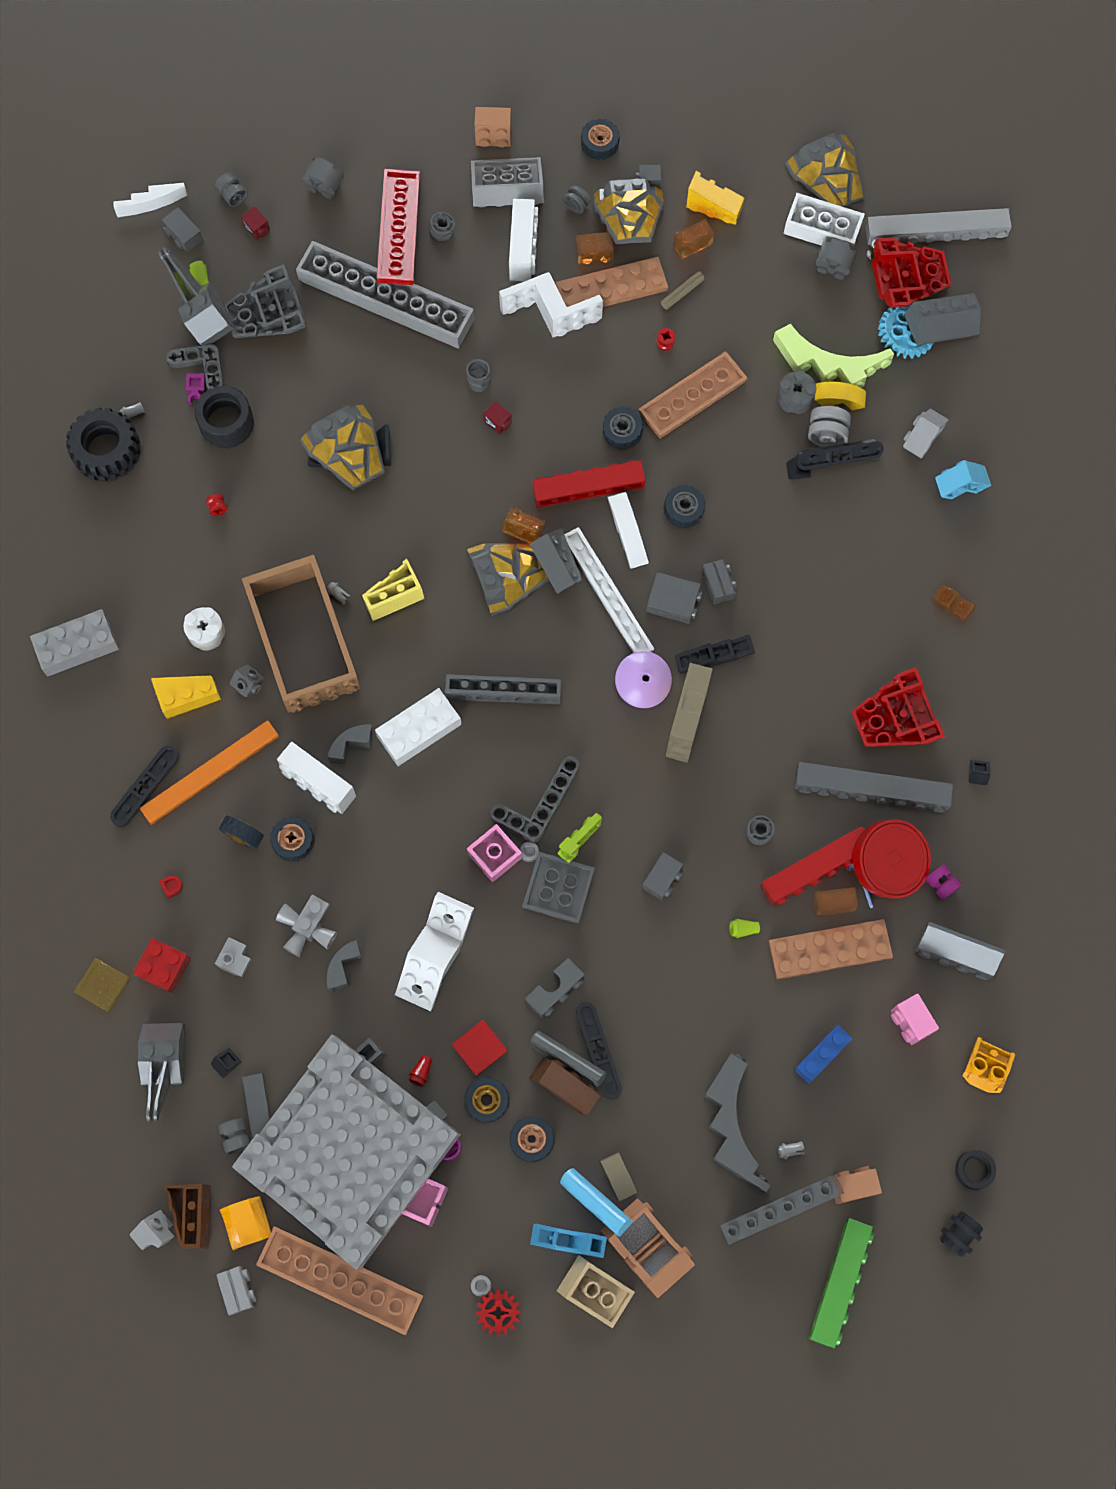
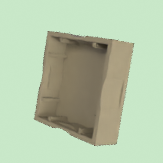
(688, 712)

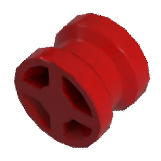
(668, 342)
(216, 504)

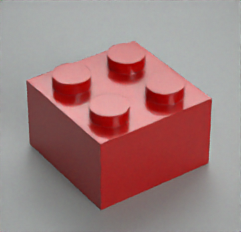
(162, 965)

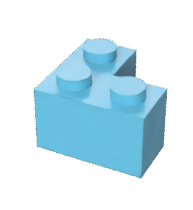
(962, 478)

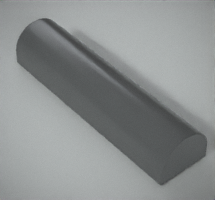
(571, 1060)

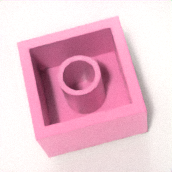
(494, 853)
(914, 1019)

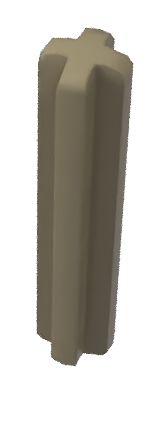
(682, 290)

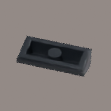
(384, 444)

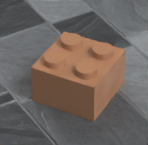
(493, 126)
(859, 1185)

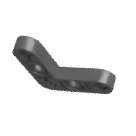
(202, 358)

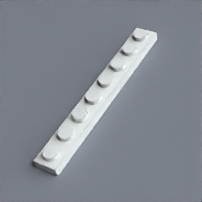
(607, 592)

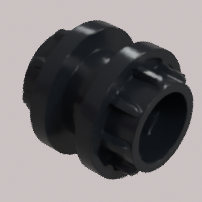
(961, 1234)

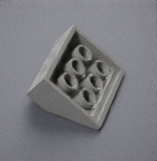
(503, 180)

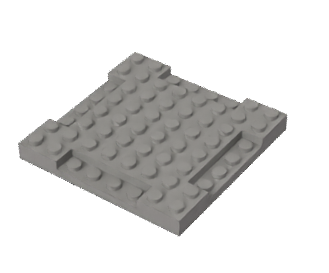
(346, 1151)

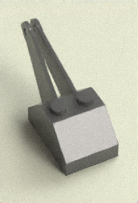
(203, 309)
(160, 1061)

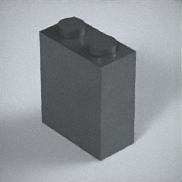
(674, 598)

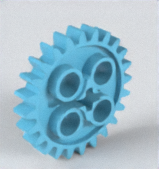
(891, 324)

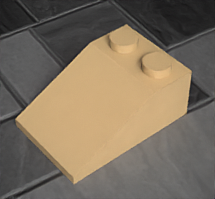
(595, 1291)

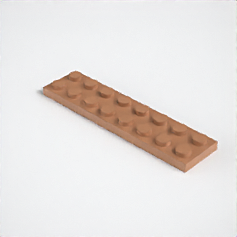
(339, 1281)

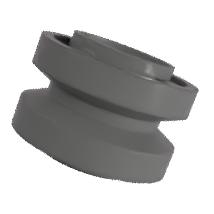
(576, 199)
(442, 233)
(760, 821)

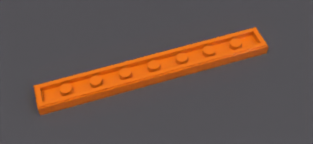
(209, 772)

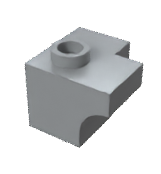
(232, 958)
(153, 1231)

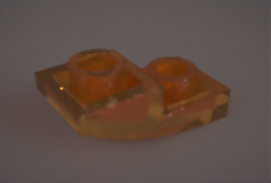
(953, 603)

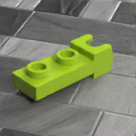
(570, 846)

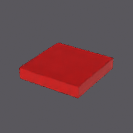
(479, 1047)

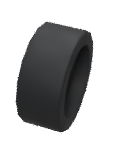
(991, 1169)

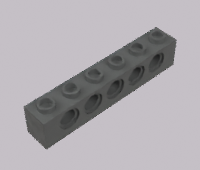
(503, 689)
(782, 1209)

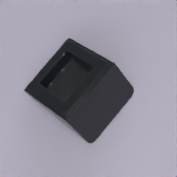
(795, 472)
(979, 772)
(225, 1062)

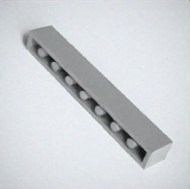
(940, 226)

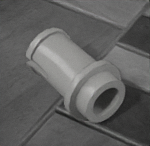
(132, 410)
(334, 590)
(791, 1150)

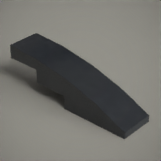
(716, 654)

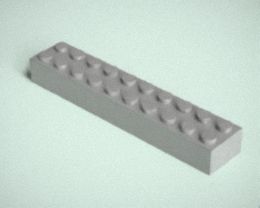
(404, 304)

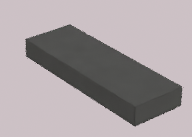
(256, 1102)

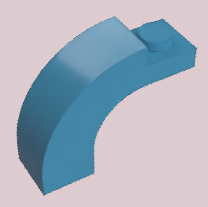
(568, 1241)

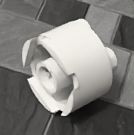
(197, 621)

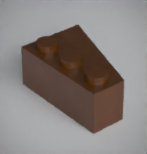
(565, 1085)
(190, 1213)

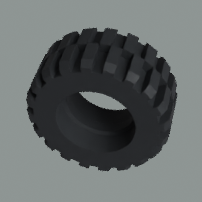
(93, 425)

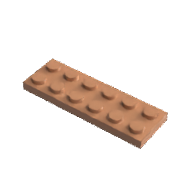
(616, 283)
(692, 395)
(830, 949)

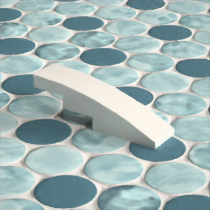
(156, 198)
(628, 530)

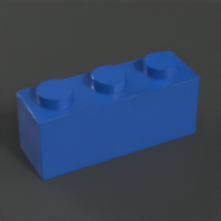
(823, 1054)

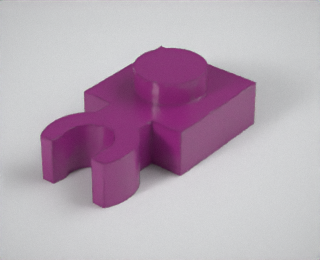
(194, 386)

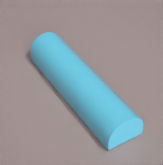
(595, 1202)

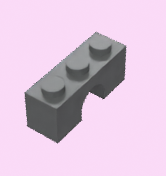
(543, 1001)

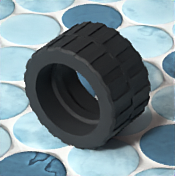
(222, 397)

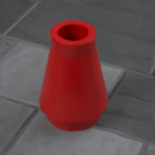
(420, 1072)

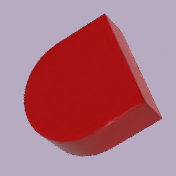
(171, 886)

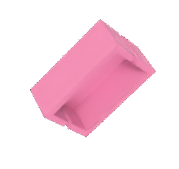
(424, 1203)

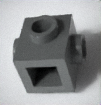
(246, 680)

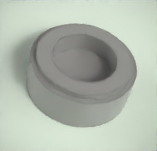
(529, 851)
(481, 1285)

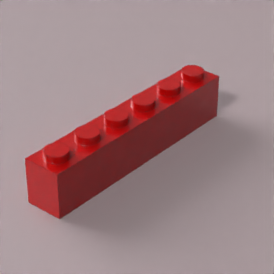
(588, 483)
(811, 869)

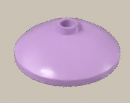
(630, 682)

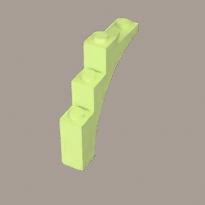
(826, 365)

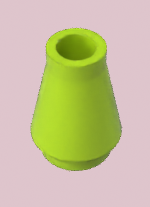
(199, 272)
(742, 928)

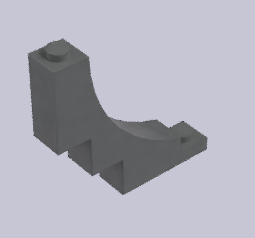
(733, 1152)

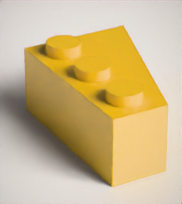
(713, 200)
(184, 693)

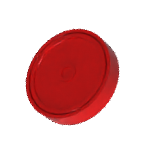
(892, 859)

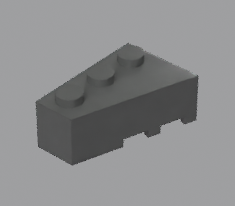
(556, 560)

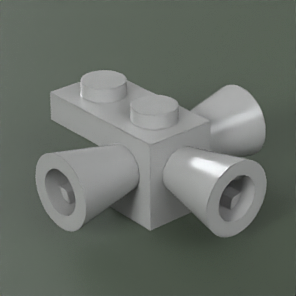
(306, 925)

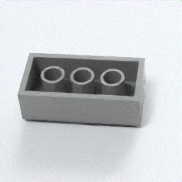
(74, 642)

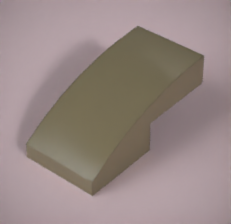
(618, 1176)

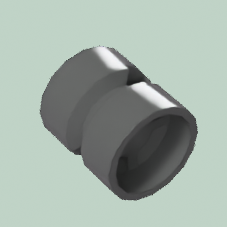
(231, 189)
(478, 375)
(234, 1136)

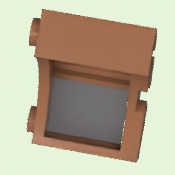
(650, 1249)

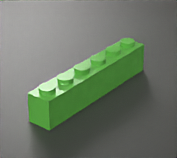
(841, 1282)

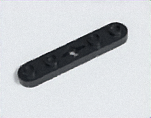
(853, 452)
(132, 801)
(592, 1032)

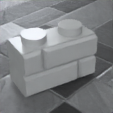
(236, 1290)

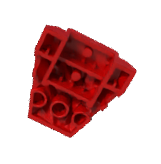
(908, 272)
(898, 714)

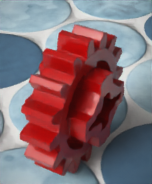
(498, 1303)

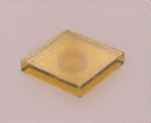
(101, 985)

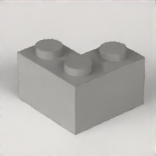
(926, 430)

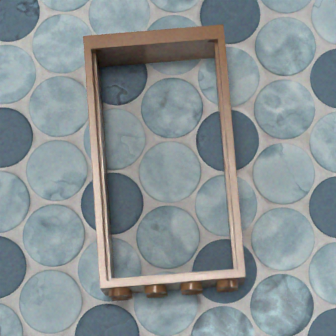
(282, 577)

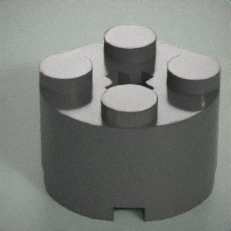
(322, 177)
(835, 258)
(796, 392)

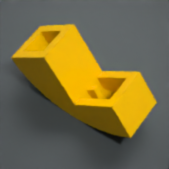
(838, 392)

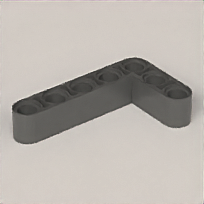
(543, 806)

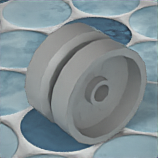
(829, 426)

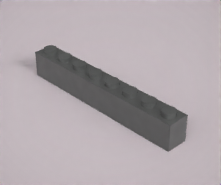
(873, 786)

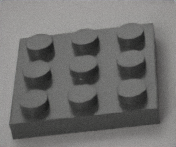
(558, 888)

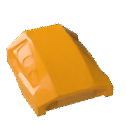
(988, 1067)
(246, 1222)

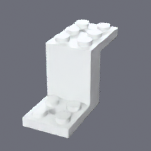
(551, 305)
(434, 951)

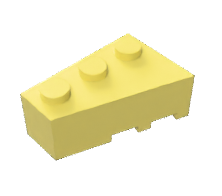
(394, 592)

